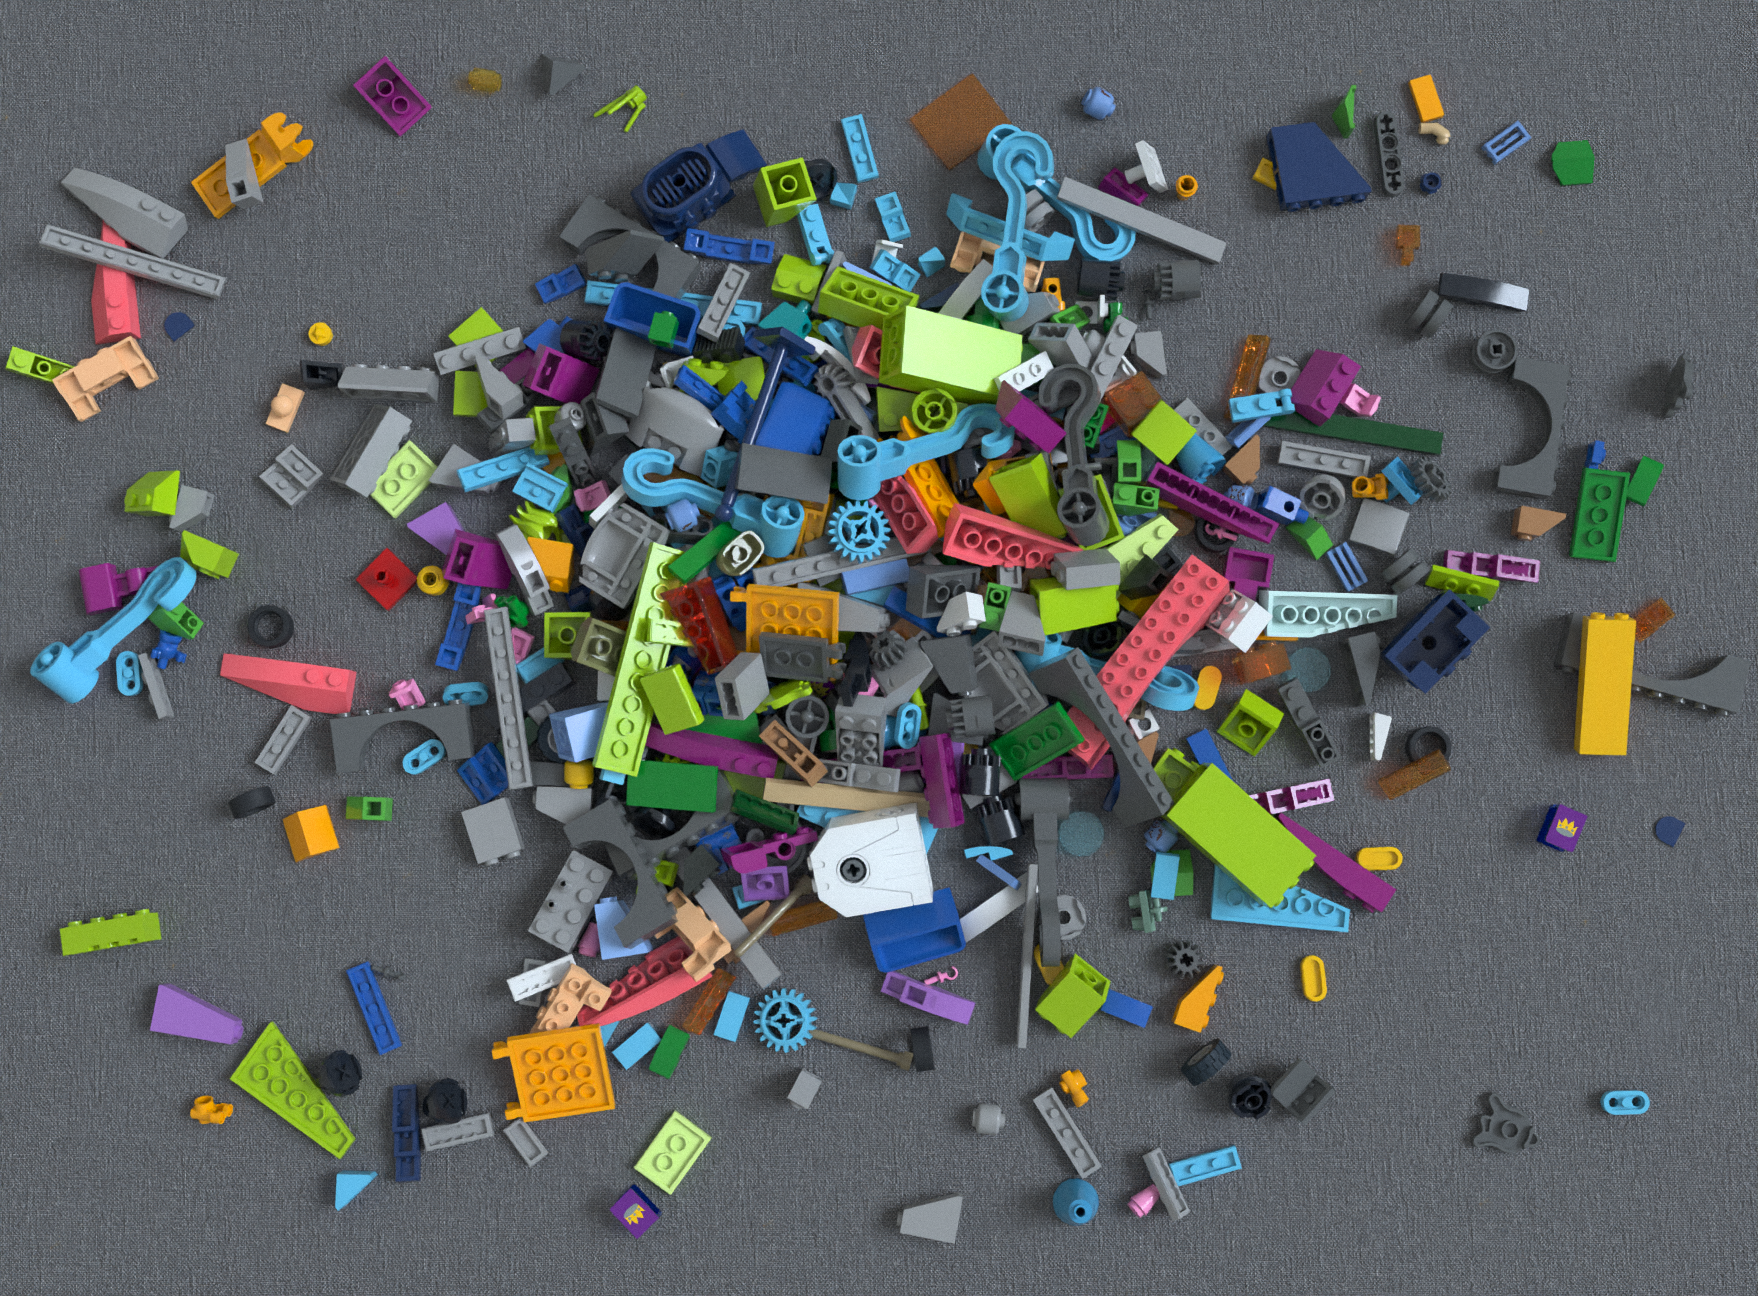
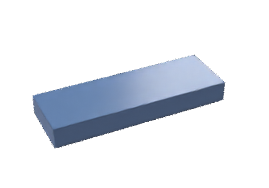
(875, 577)

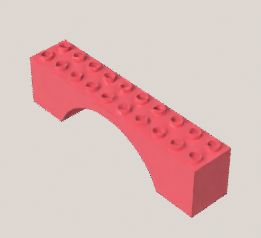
(1164, 628)

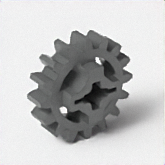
(1431, 479)

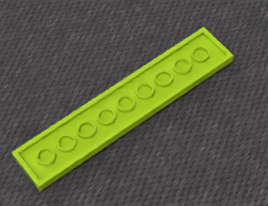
(628, 708)

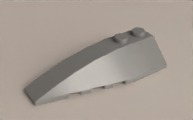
(130, 212)

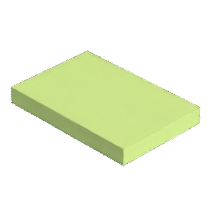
(404, 479)
(672, 1152)

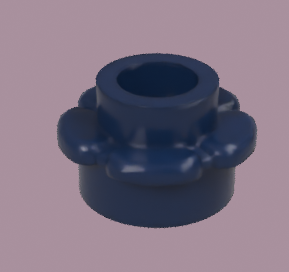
(1430, 177)

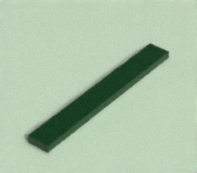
(1363, 432)

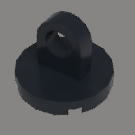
(822, 177)
(654, 821)
(340, 1073)
(445, 1102)

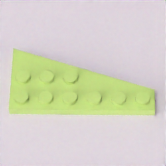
(1147, 539)

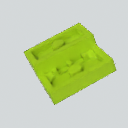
(475, 327)
(749, 371)
(468, 394)
(1163, 432)

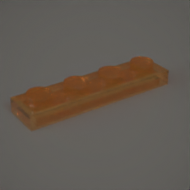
(1249, 368)

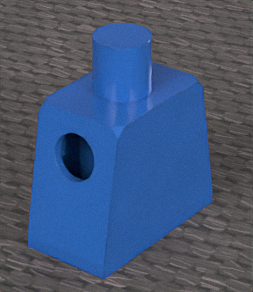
(547, 334)
(1272, 504)

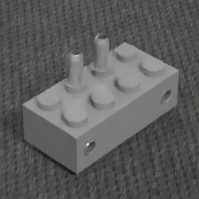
(571, 902)

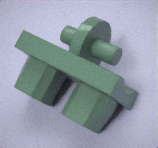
(1146, 921)

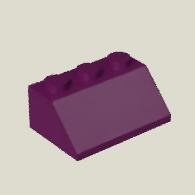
(1322, 385)
(1027, 419)

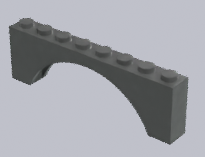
(1073, 680)
(1715, 688)

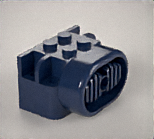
(674, 208)
(1452, 632)

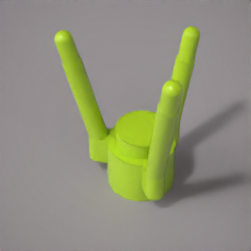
(633, 98)

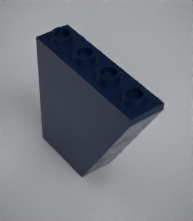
(1311, 169)

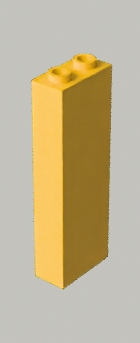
(1604, 684)

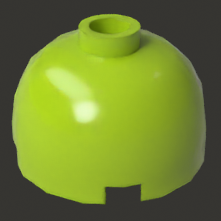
(931, 403)

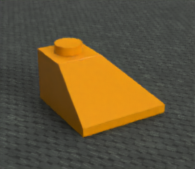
(555, 561)

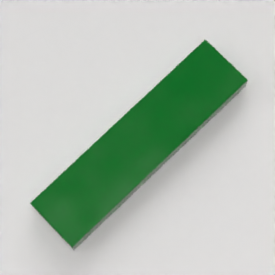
(702, 553)

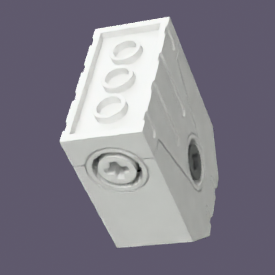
(872, 861)

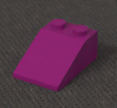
(392, 95)

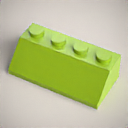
(861, 299)

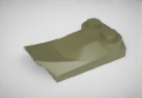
(598, 646)

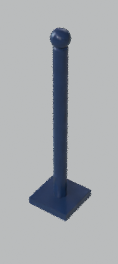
(784, 345)

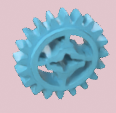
(866, 535)
(785, 1029)

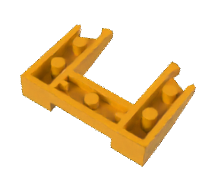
(812, 527)

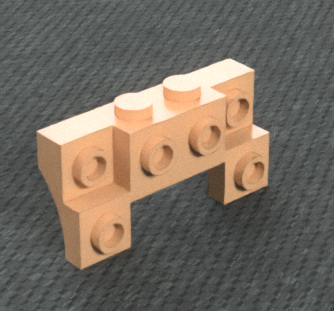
(973, 250)
(101, 372)
(698, 934)
(568, 998)

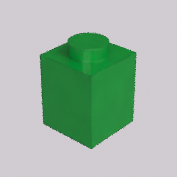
(663, 329)

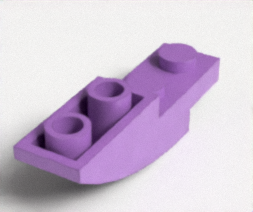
(928, 998)

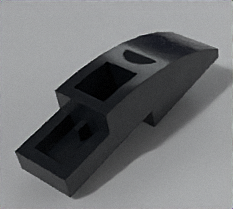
(858, 670)

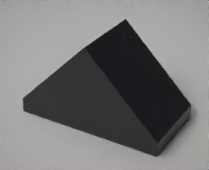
(320, 374)

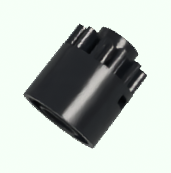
(1100, 278)
(585, 339)
(964, 469)
(980, 773)
(999, 819)

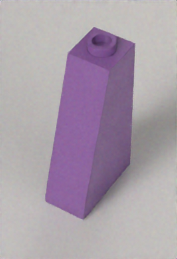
(189, 1016)

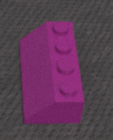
(941, 781)

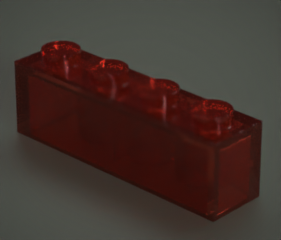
(703, 623)

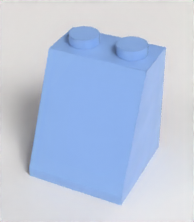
(578, 731)
(608, 915)

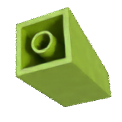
(1029, 495)
(1074, 608)

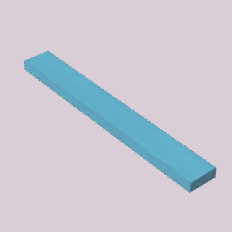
(745, 311)

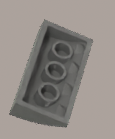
(784, 473)

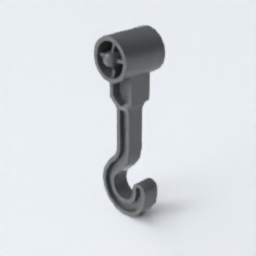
(1080, 505)
(805, 720)
(1044, 803)

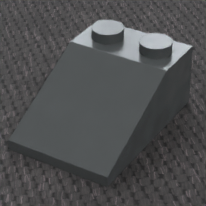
(622, 255)
(934, 585)
(1361, 663)

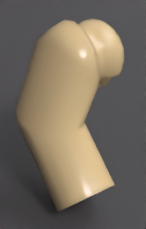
(1436, 129)

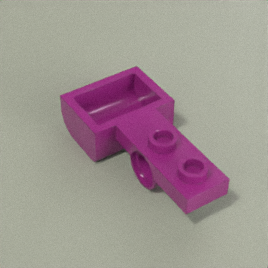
(1248, 570)
(105, 588)
(752, 855)

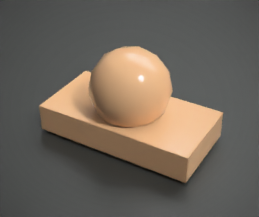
(284, 407)

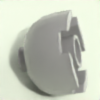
(1322, 497)

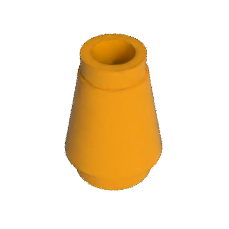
(1186, 187)

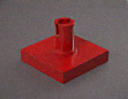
(387, 579)

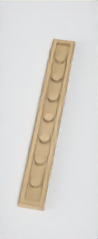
(839, 796)

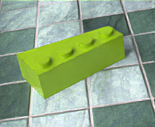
(894, 405)
(110, 933)

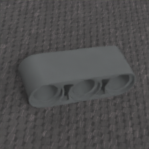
(688, 536)

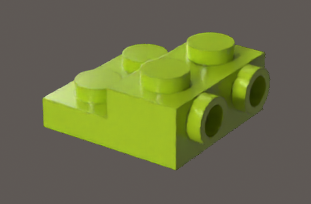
(542, 419)
(1174, 770)

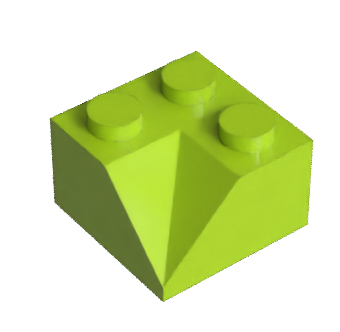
(206, 555)
(561, 632)

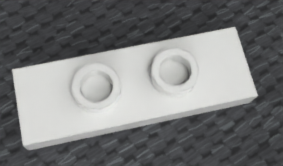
(1027, 372)
(539, 977)

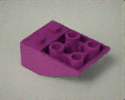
(560, 375)
(476, 561)

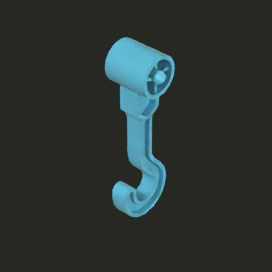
(1024, 169)
(1004, 288)
(868, 462)
(774, 521)
(73, 670)
(1169, 689)

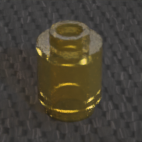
(485, 80)

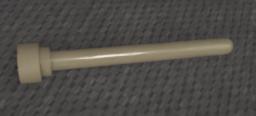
(802, 887)
(902, 1059)

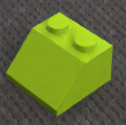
(797, 279)
(153, 494)
(1250, 722)

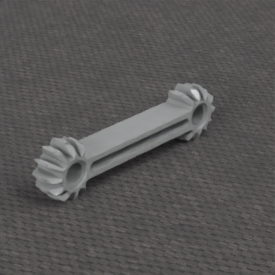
(842, 397)

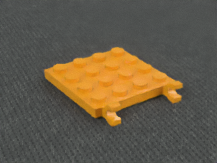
(788, 612)
(558, 1073)

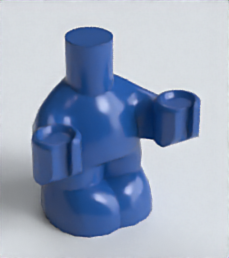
(167, 649)

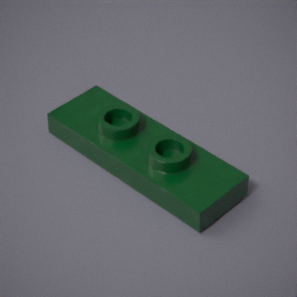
(764, 812)

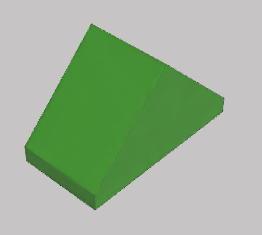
(1072, 315)
(1311, 537)

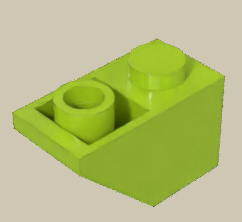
(709, 372)

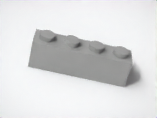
(390, 383)
(371, 450)

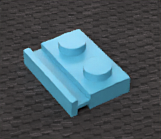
(540, 488)

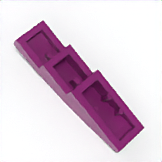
(1493, 566)
(1074, 769)
(1295, 796)

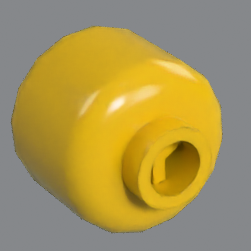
(430, 574)
(579, 773)

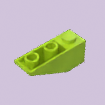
(35, 365)

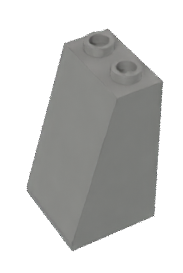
(856, 613)

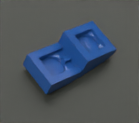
(561, 284)
(1126, 1008)

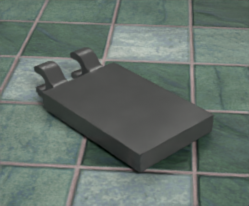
(801, 657)

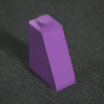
(437, 526)

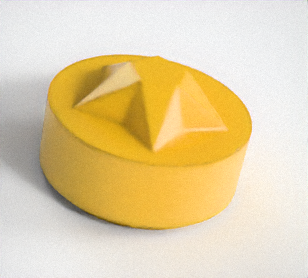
(320, 334)

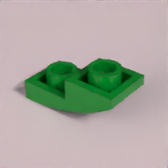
(1094, 425)
(1643, 480)
(668, 1052)

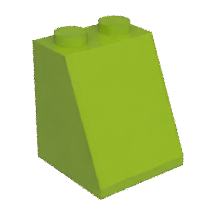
(783, 191)
(1073, 996)

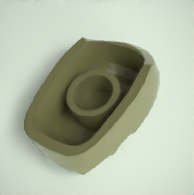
(740, 554)

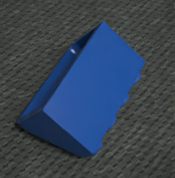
(634, 309)
(796, 421)
(915, 932)

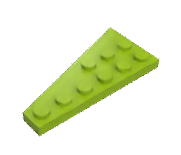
(285, 1086)

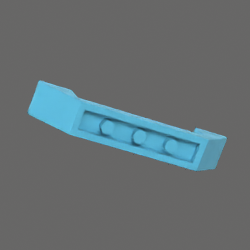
(992, 229)

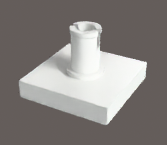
(1149, 168)
(610, 505)

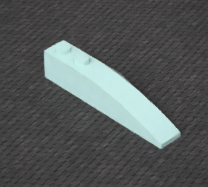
(1322, 612)

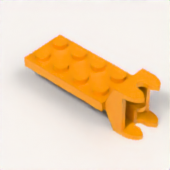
(269, 151)
(927, 480)

